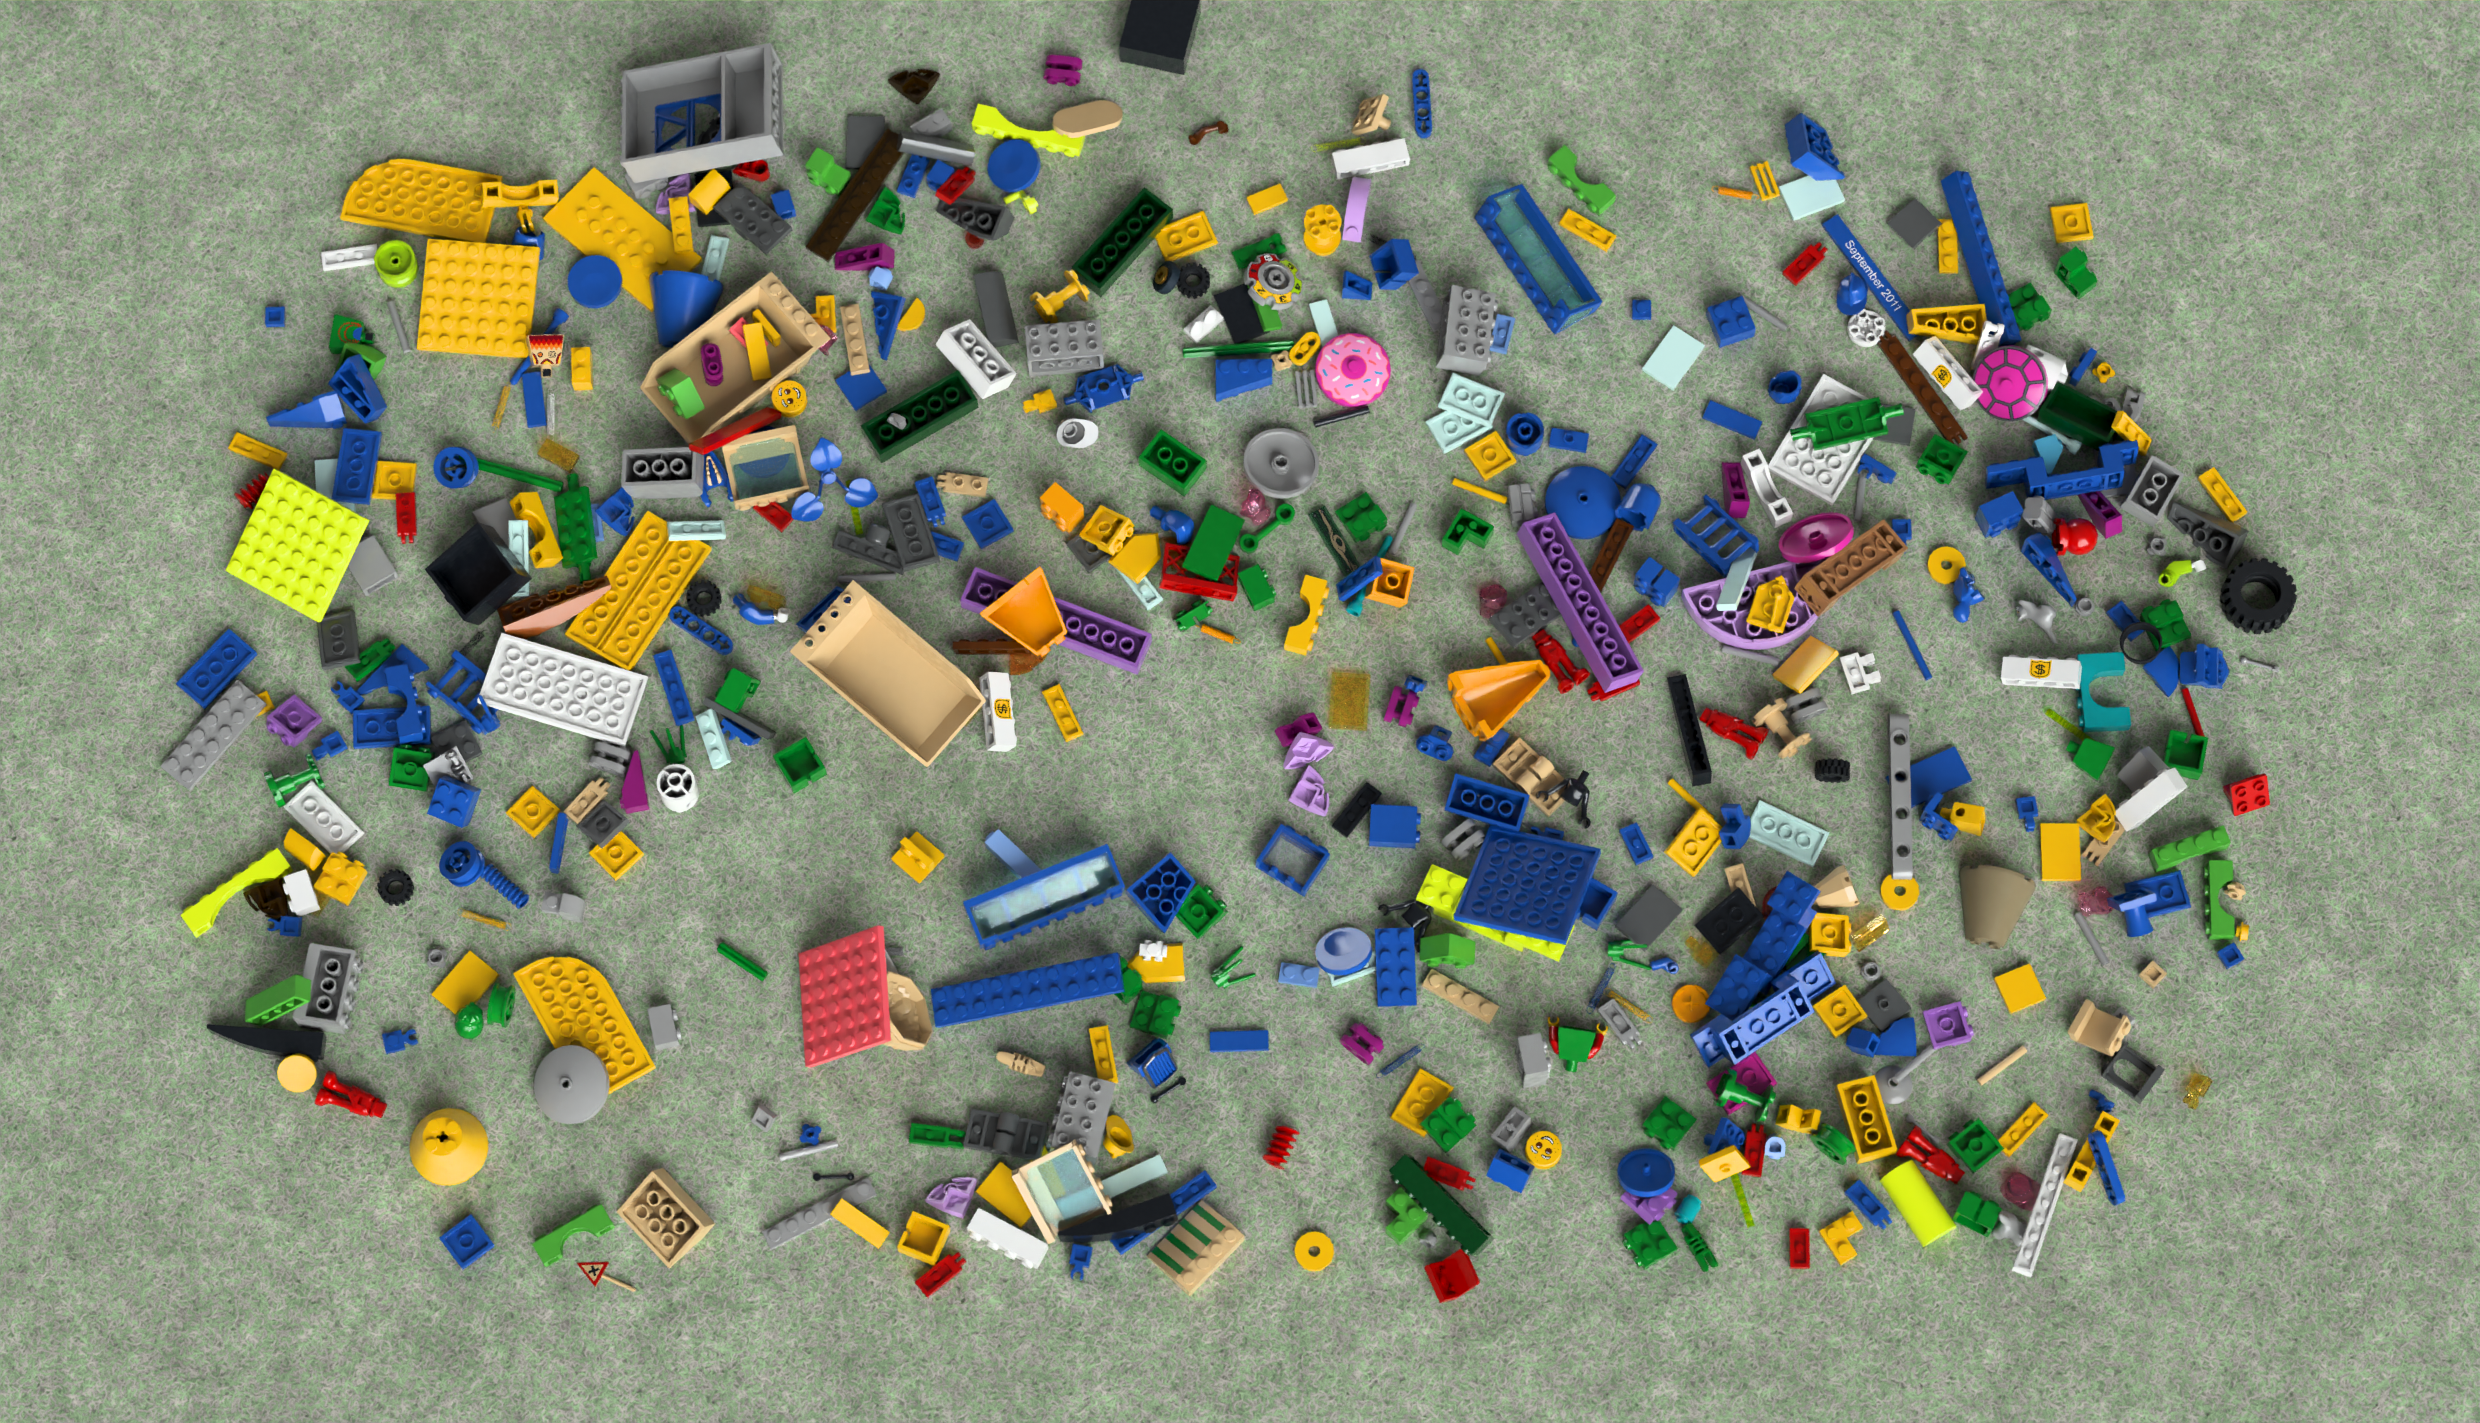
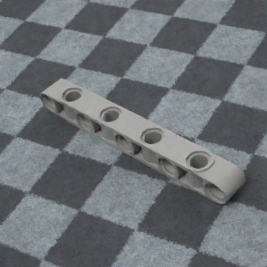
(1900, 796)

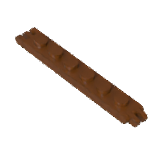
(1921, 388)

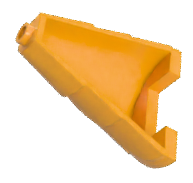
(1494, 694)

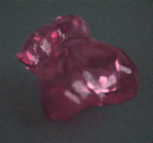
(1255, 507)
(1492, 600)
(2095, 902)

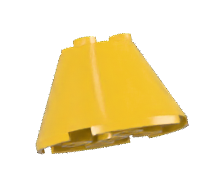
(448, 1146)

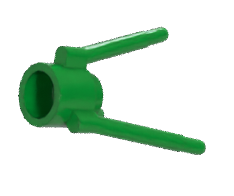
(675, 755)
(1617, 947)
(1220, 975)

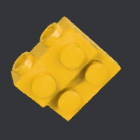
(1107, 530)
(340, 878)
(1830, 934)

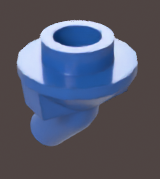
(2103, 1104)

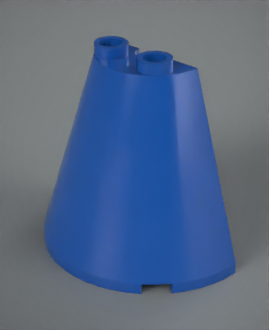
(682, 303)

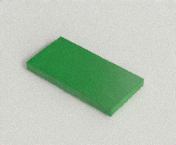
(1213, 543)

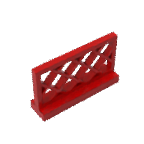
(1194, 585)

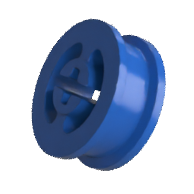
(452, 454)
(468, 869)

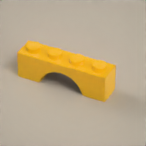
(536, 194)
(546, 549)
(1299, 636)
(2085, 1160)

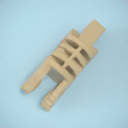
(1021, 1063)

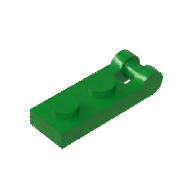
(1248, 254)

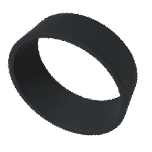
(2140, 626)

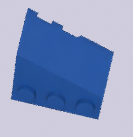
(1811, 149)
(1162, 891)

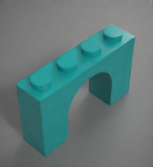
(2093, 716)

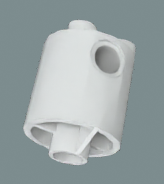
(2054, 367)
(677, 787)

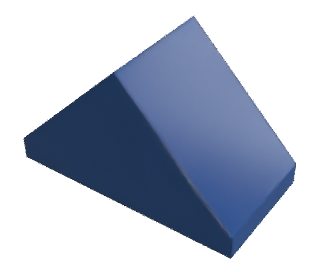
(1356, 287)

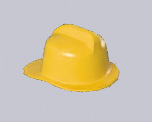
(1118, 1137)

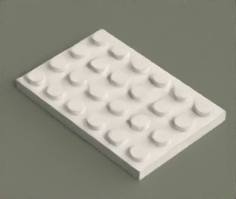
(1824, 470)

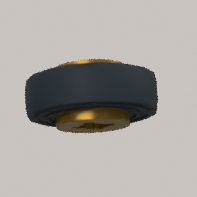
(1166, 277)

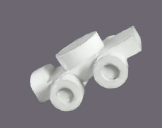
(1150, 949)

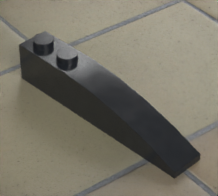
(1689, 731)
(274, 1041)
(1125, 1222)

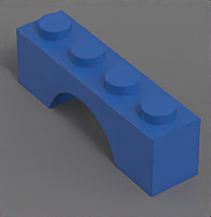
(399, 683)

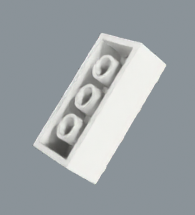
(976, 359)

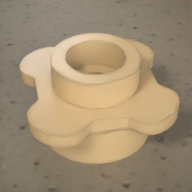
(1281, 365)
(2235, 890)

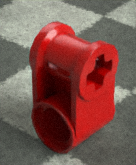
(750, 169)

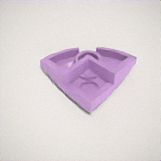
(679, 187)
(1306, 749)
(1309, 793)
(953, 1197)

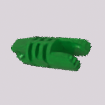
(1698, 1247)

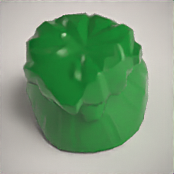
(469, 1021)

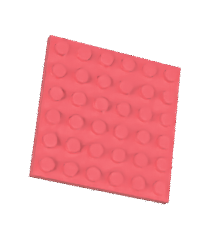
(844, 996)

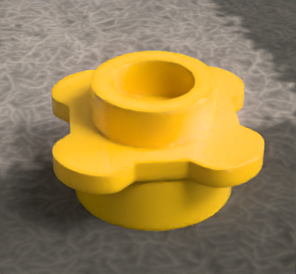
(2107, 369)

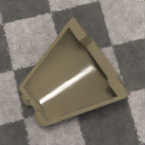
(1992, 903)

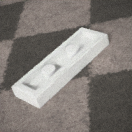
(348, 257)

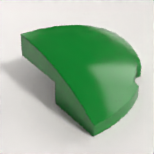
(886, 213)

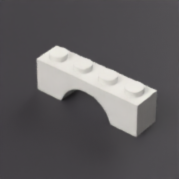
(1761, 481)

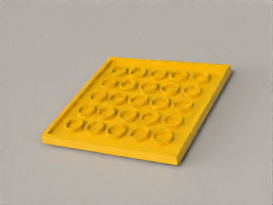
(478, 298)

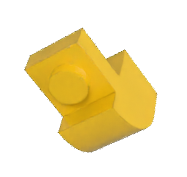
(1798, 1119)

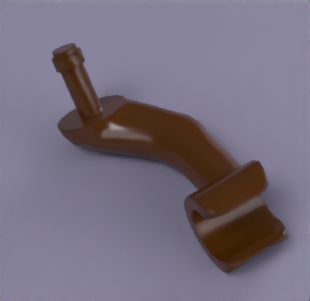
(1198, 136)

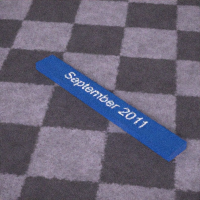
(1869, 273)

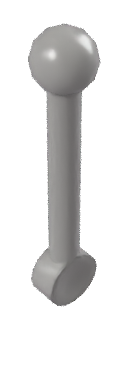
(2243, 660)
(1910, 1119)

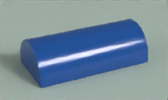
(1487, 802)

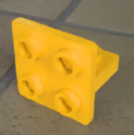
(917, 857)

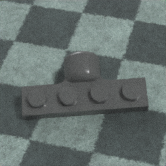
(870, 548)

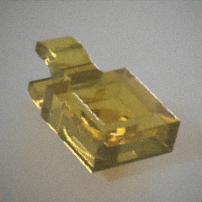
(1703, 954)
(2196, 1087)

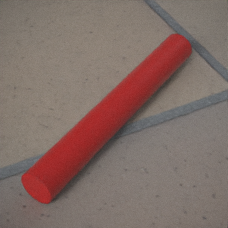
(2192, 712)

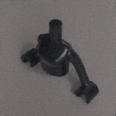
(1573, 793)
(1414, 916)

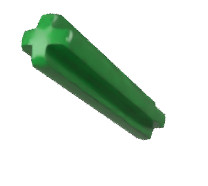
(742, 961)

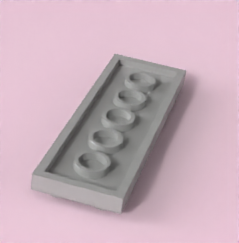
(213, 735)

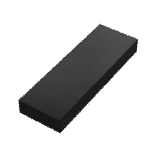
(1356, 810)

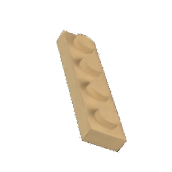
(855, 339)
(1460, 996)

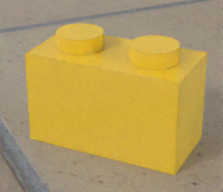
(582, 368)

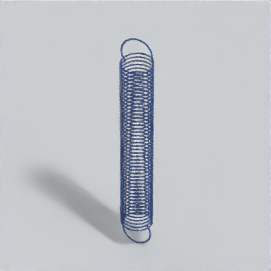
(1598, 987)
(1396, 1060)

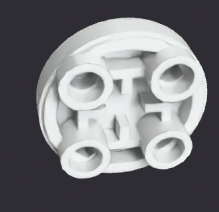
(1865, 327)

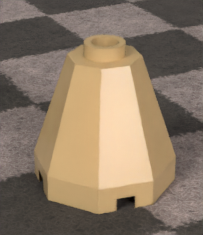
(1836, 890)

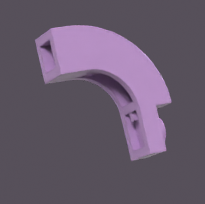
(1356, 209)

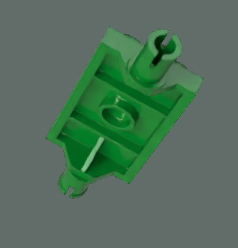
(1846, 423)
(576, 528)

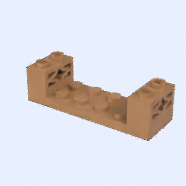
(1850, 566)

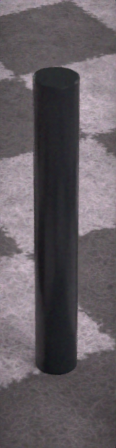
(1341, 416)

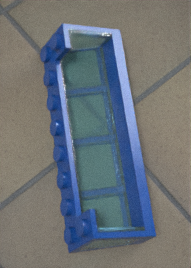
(1537, 258)
(1044, 897)

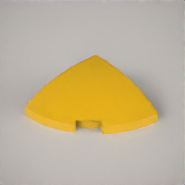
(2099, 819)

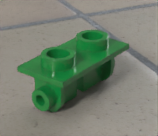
(1198, 610)

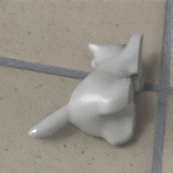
(2042, 616)
(2009, 1227)

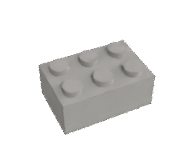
(2152, 490)
(1532, 1060)

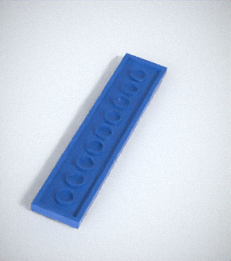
(1027, 990)

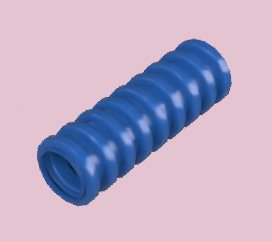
(504, 886)

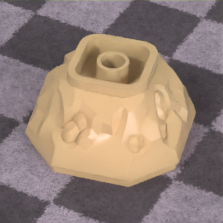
(908, 1014)

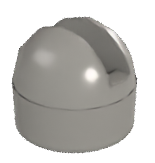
(1430, 1238)

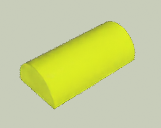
(1917, 1203)

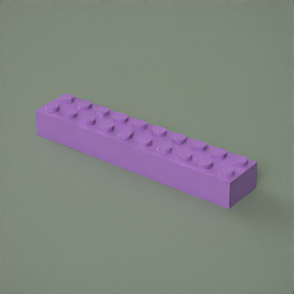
(1580, 602)
(1086, 630)

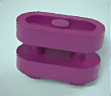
(1063, 70)
(712, 364)
(1405, 717)
(1360, 1032)

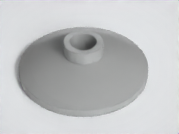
(1892, 1094)

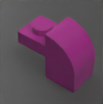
(1305, 723)

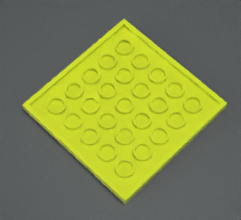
(297, 545)

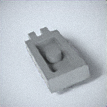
(1619, 1023)

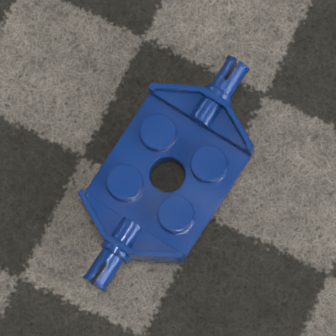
(1092, 397)

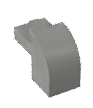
(566, 905)

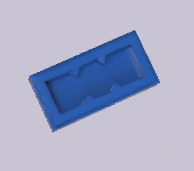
(1568, 440)
(2123, 617)

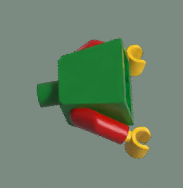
(1575, 1043)

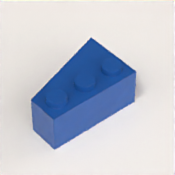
(1241, 375)
(358, 389)

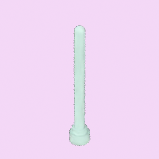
(2071, 444)

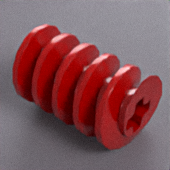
(253, 492)
(1279, 1146)

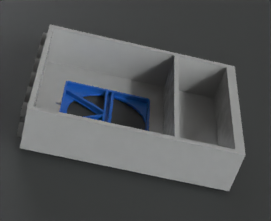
(738, 83)

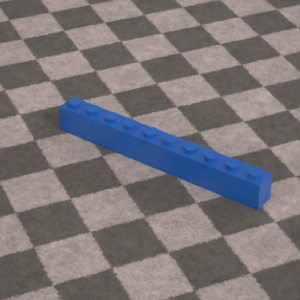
(1980, 254)

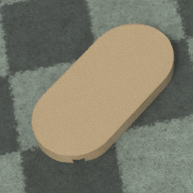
(1087, 118)

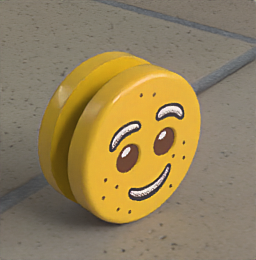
(789, 398)
(1543, 1149)

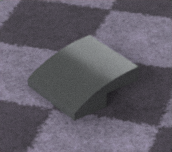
(1914, 223)

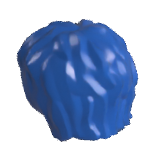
(1785, 387)

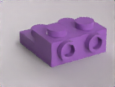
(292, 721)
(1948, 1025)
(1651, 1207)

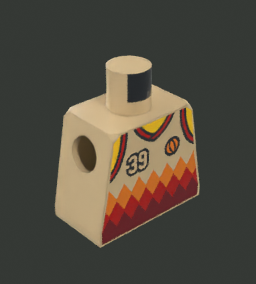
(545, 352)

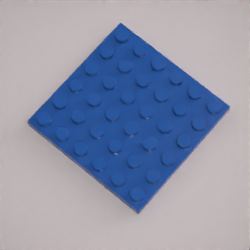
(1527, 884)

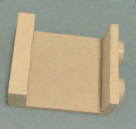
(2099, 1029)

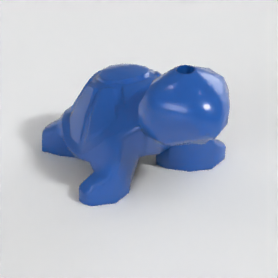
(1965, 595)

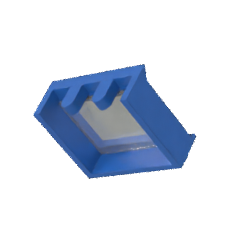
(1292, 859)

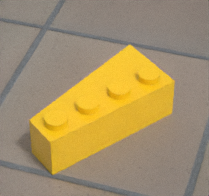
(1948, 323)

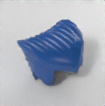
(529, 239)

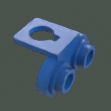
(1436, 745)

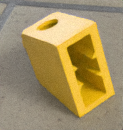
(1966, 817)

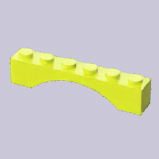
(989, 121)
(203, 914)

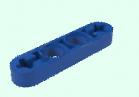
(1422, 103)
(701, 630)
(2106, 1167)

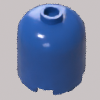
(1639, 506)

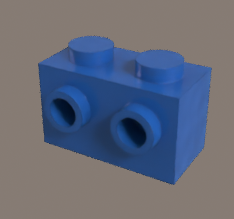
(1510, 1170)

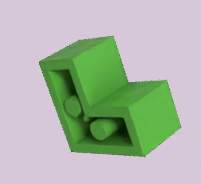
(824, 172)
(682, 392)
(1447, 950)
(1408, 1217)

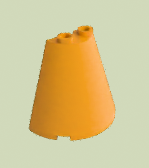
(1029, 614)

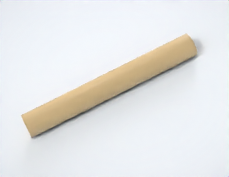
(2002, 1065)

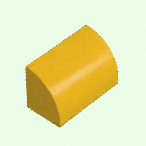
(709, 191)
(303, 849)

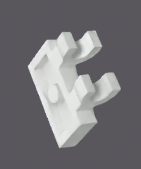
(1855, 674)

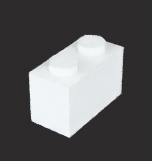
(301, 893)

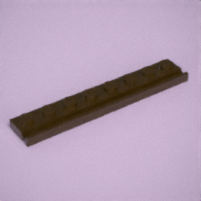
(856, 197)

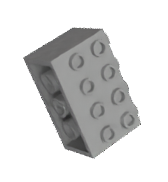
(1466, 330)
(1081, 1113)

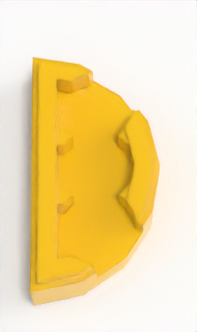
(913, 317)

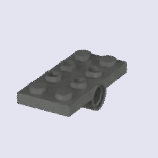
(752, 218)
(1526, 615)
(1005, 1134)

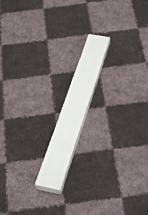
(2044, 1205)

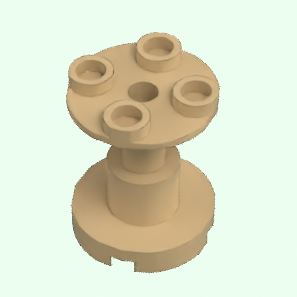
(1777, 723)

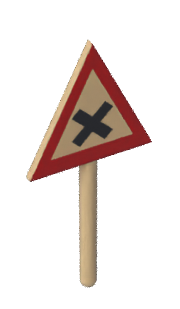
(596, 1270)

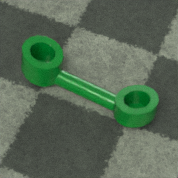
(1249, 543)

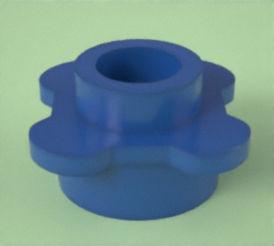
(810, 1139)

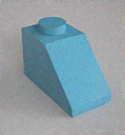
(2050, 449)

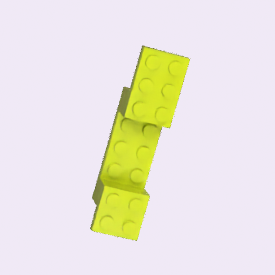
(1443, 892)

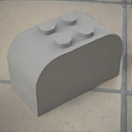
(662, 473)

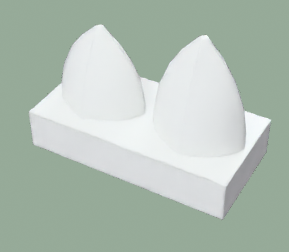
(1203, 324)

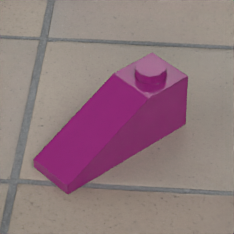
(865, 258)
(1734, 490)
(2102, 513)
(634, 788)

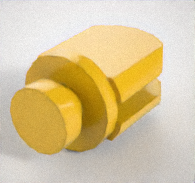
(525, 213)

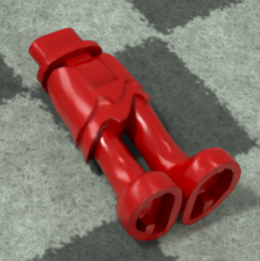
(1551, 653)
(1728, 726)
(360, 1101)
(1938, 1163)

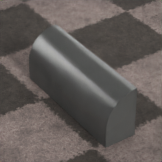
(936, 148)
(995, 308)

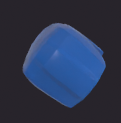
(1176, 521)

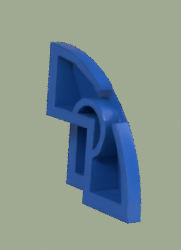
(616, 511)
(2164, 671)
(1898, 1039)

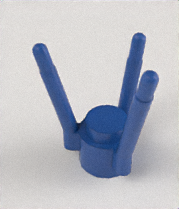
(489, 721)

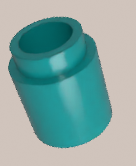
(1688, 1209)

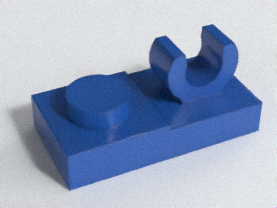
(1882, 472)
(746, 736)
(1490, 748)

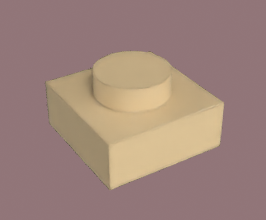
(2152, 974)

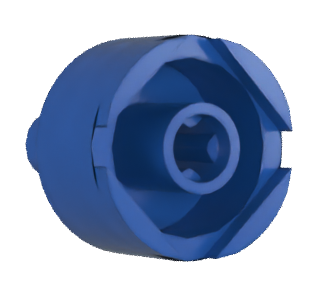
(1524, 423)

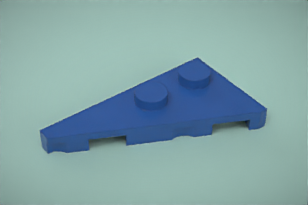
(887, 316)
(399, 657)

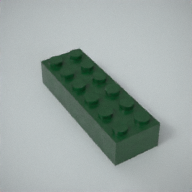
(1122, 242)
(924, 415)
(1441, 1205)

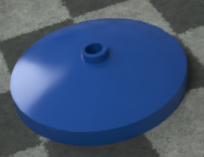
(1588, 517)

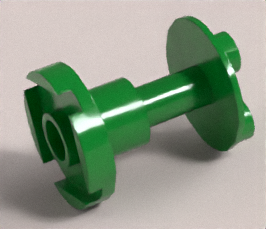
(287, 783)
(1731, 1090)

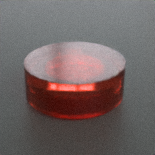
(973, 241)

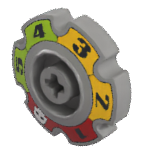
(1273, 281)

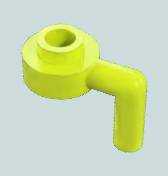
(1029, 202)

